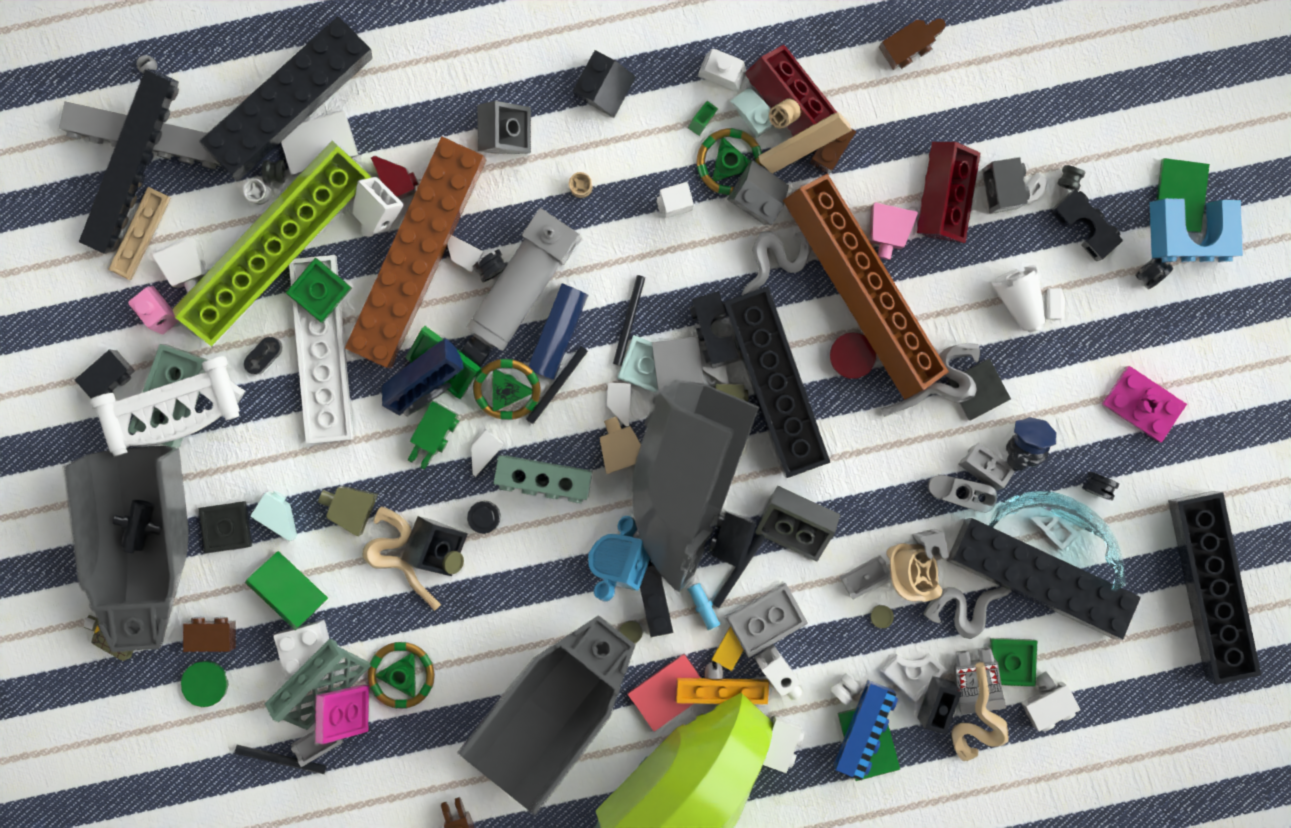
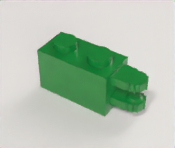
(433, 431)

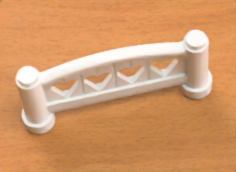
(117, 414)

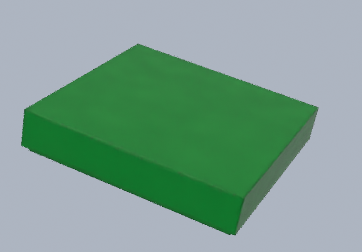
(318, 290)
(1015, 660)

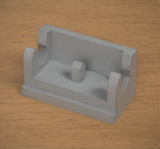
(987, 467)
(933, 541)
(866, 577)
(308, 750)

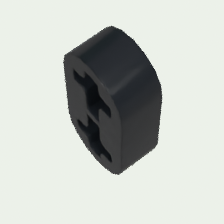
(259, 352)

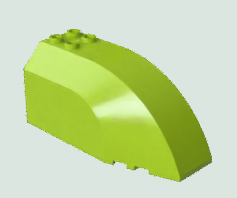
(696, 773)

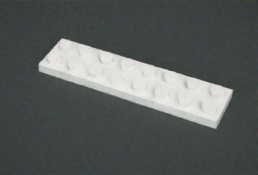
(322, 367)

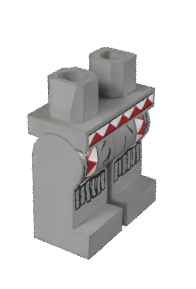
(967, 681)

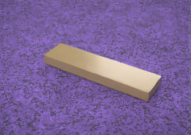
(805, 142)
(139, 233)

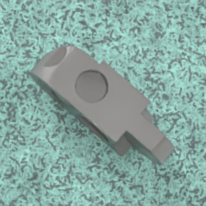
(945, 489)

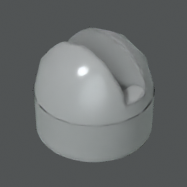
(152, 64)
(714, 673)
(1045, 682)

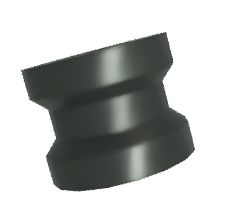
(273, 171)
(1071, 177)

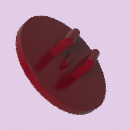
(852, 355)

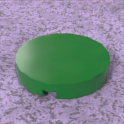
(204, 683)

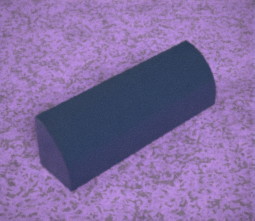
(558, 331)
(421, 376)

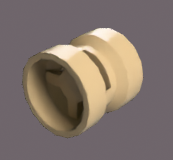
(784, 113)
(580, 181)

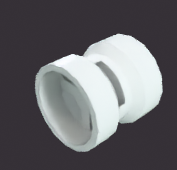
(252, 191)
(842, 693)

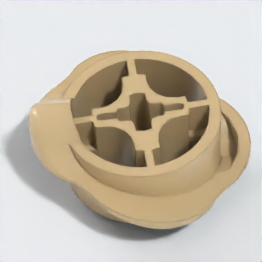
(913, 572)

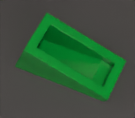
(702, 118)

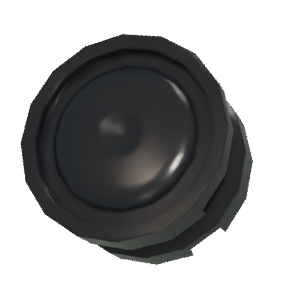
(490, 265)
(1154, 272)
(1100, 486)
(484, 517)

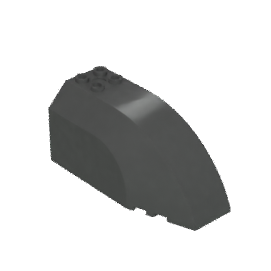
(686, 472)
(125, 589)
(551, 713)

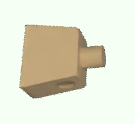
(619, 446)

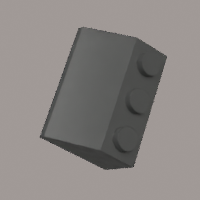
(798, 523)

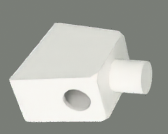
(723, 69)
(375, 206)
(182, 263)
(779, 672)

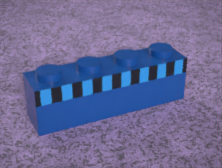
(865, 729)

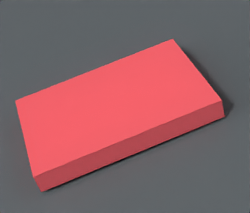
(657, 694)

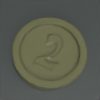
(453, 562)
(882, 616)
(632, 631)

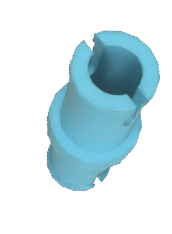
(703, 606)

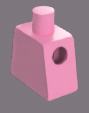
(890, 228)
(153, 308)

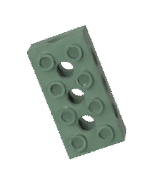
(163, 372)
(506, 478)

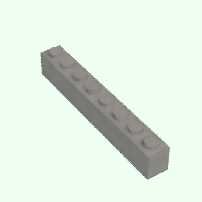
(107, 125)

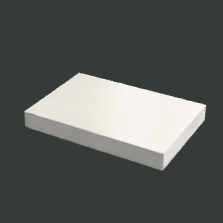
(313, 136)

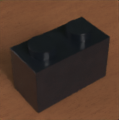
(105, 374)
(939, 705)

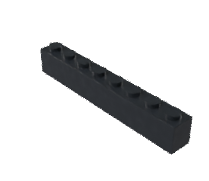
(129, 161)

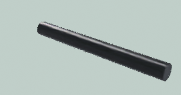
(629, 319)
(557, 384)
(735, 575)
(279, 759)

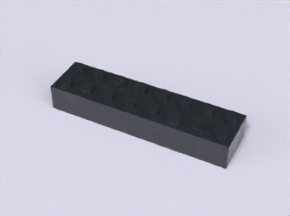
(287, 98)
(776, 382)
(1043, 578)
(1214, 587)

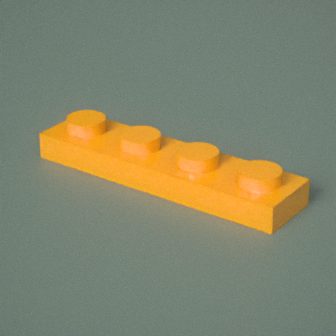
(719, 690)

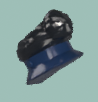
(1030, 443)

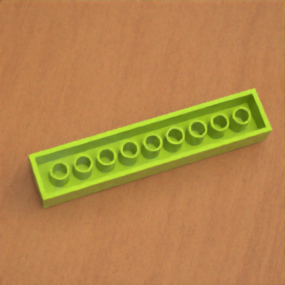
(270, 244)

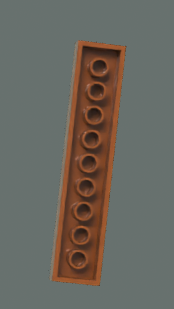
(416, 252)
(865, 286)

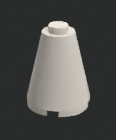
(1022, 297)

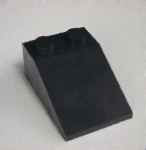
(732, 538)

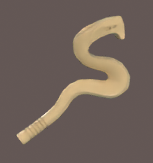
(372, 554)
(994, 738)

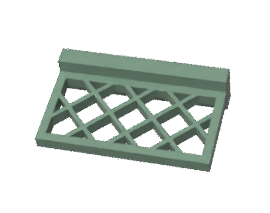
(310, 678)

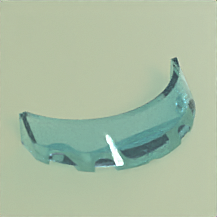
(1074, 512)

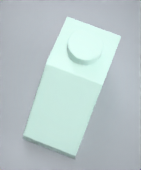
(753, 111)
(276, 515)

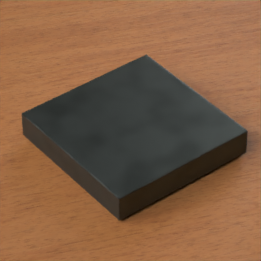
(989, 391)
(225, 527)

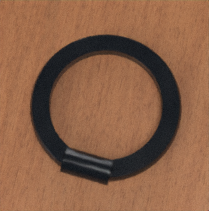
(426, 399)

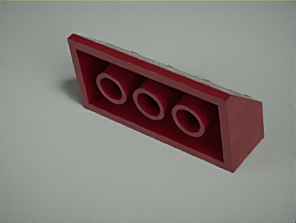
(780, 78)
(948, 191)

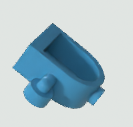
(618, 560)

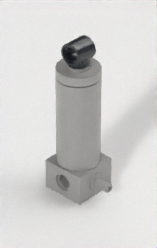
(542, 251)

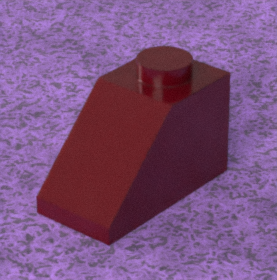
(395, 177)

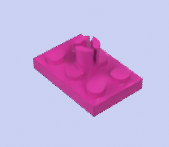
(1144, 404)
(341, 714)

